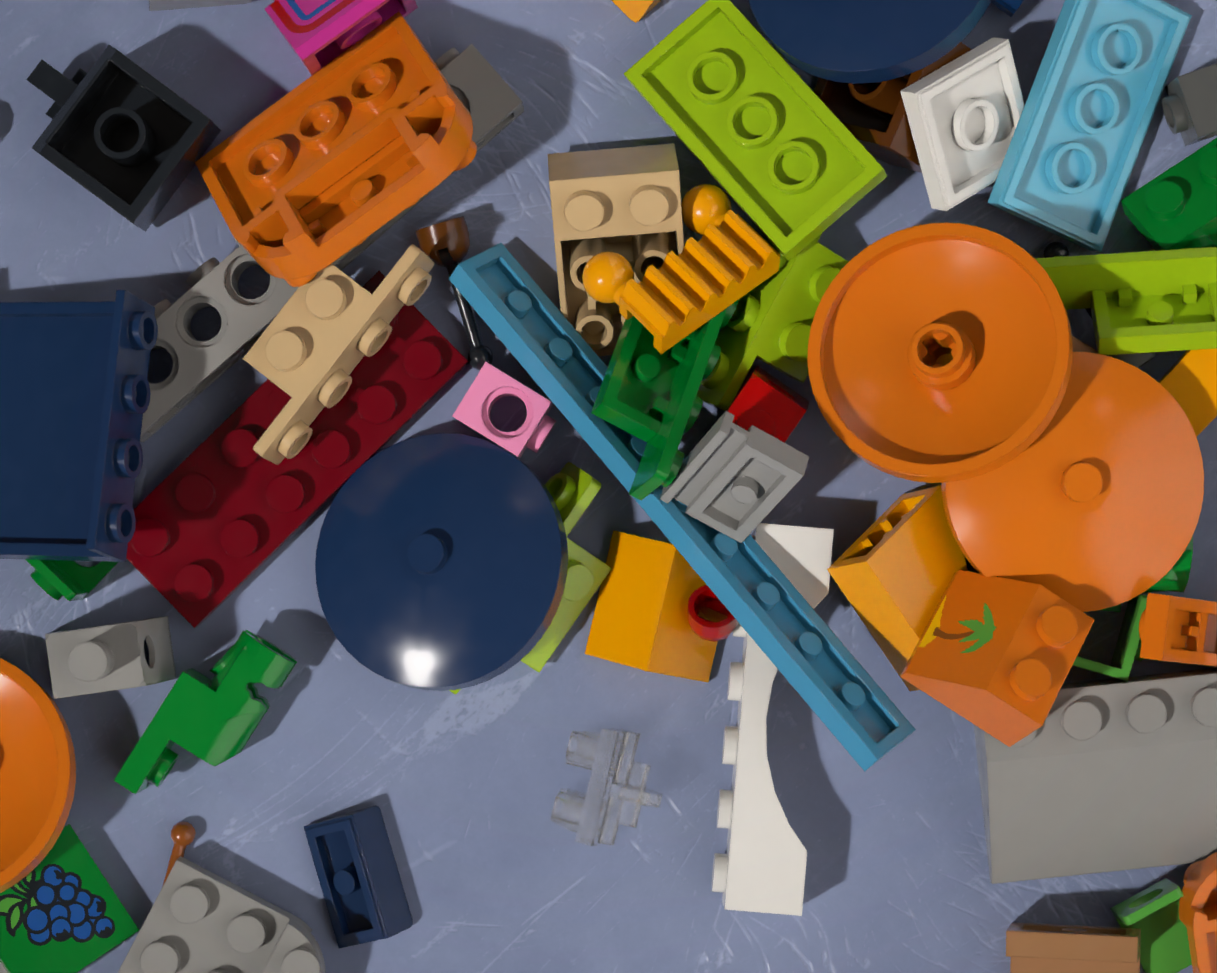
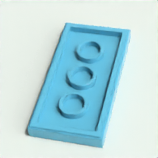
(1088, 115)

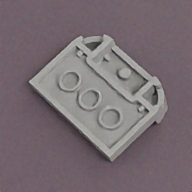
(219, 928)

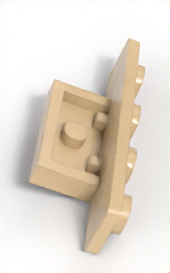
(321, 341)

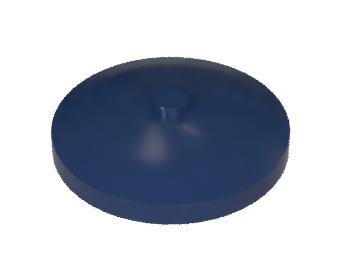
(865, 37)
(441, 562)

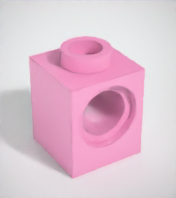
(485, 391)

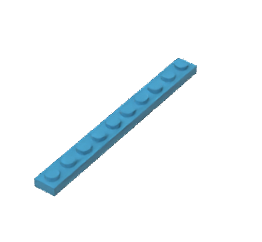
(734, 571)

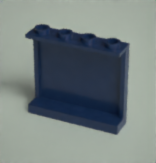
(72, 425)

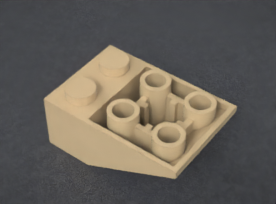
(617, 204)

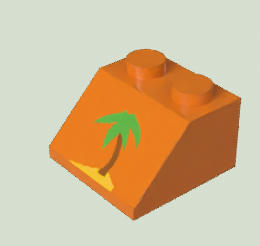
(998, 652)

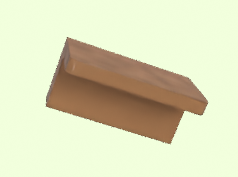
(1072, 949)

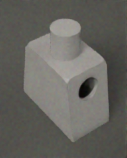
(110, 657)

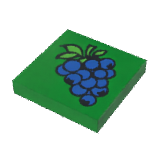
(61, 913)

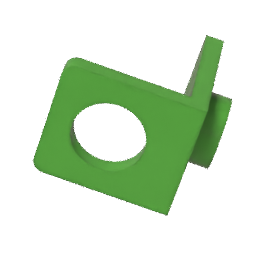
(1127, 645)
(1162, 932)

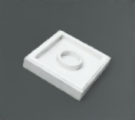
(964, 121)

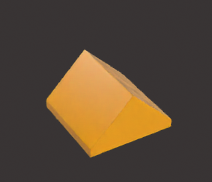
(645, 611)

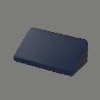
(359, 877)

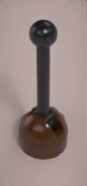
(447, 246)

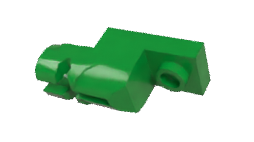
(208, 715)

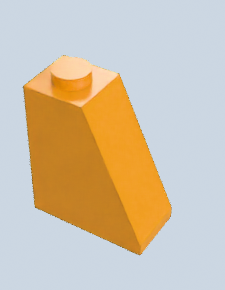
(900, 572)

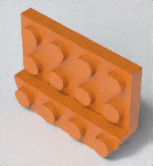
(340, 154)

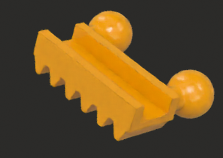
(696, 282)

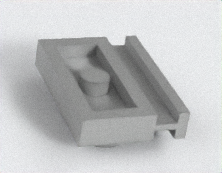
(735, 477)

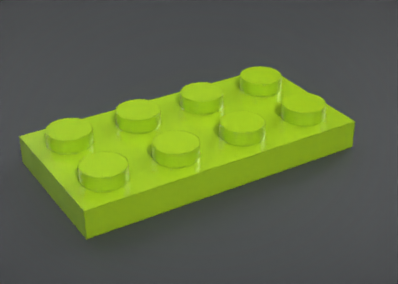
(755, 125)

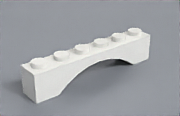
(763, 854)

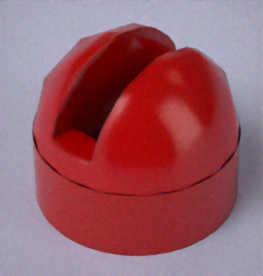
(720, 620)

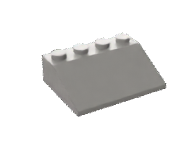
(1106, 781)

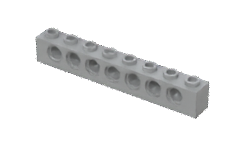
(244, 320)

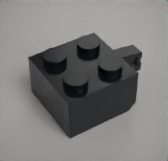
(121, 134)

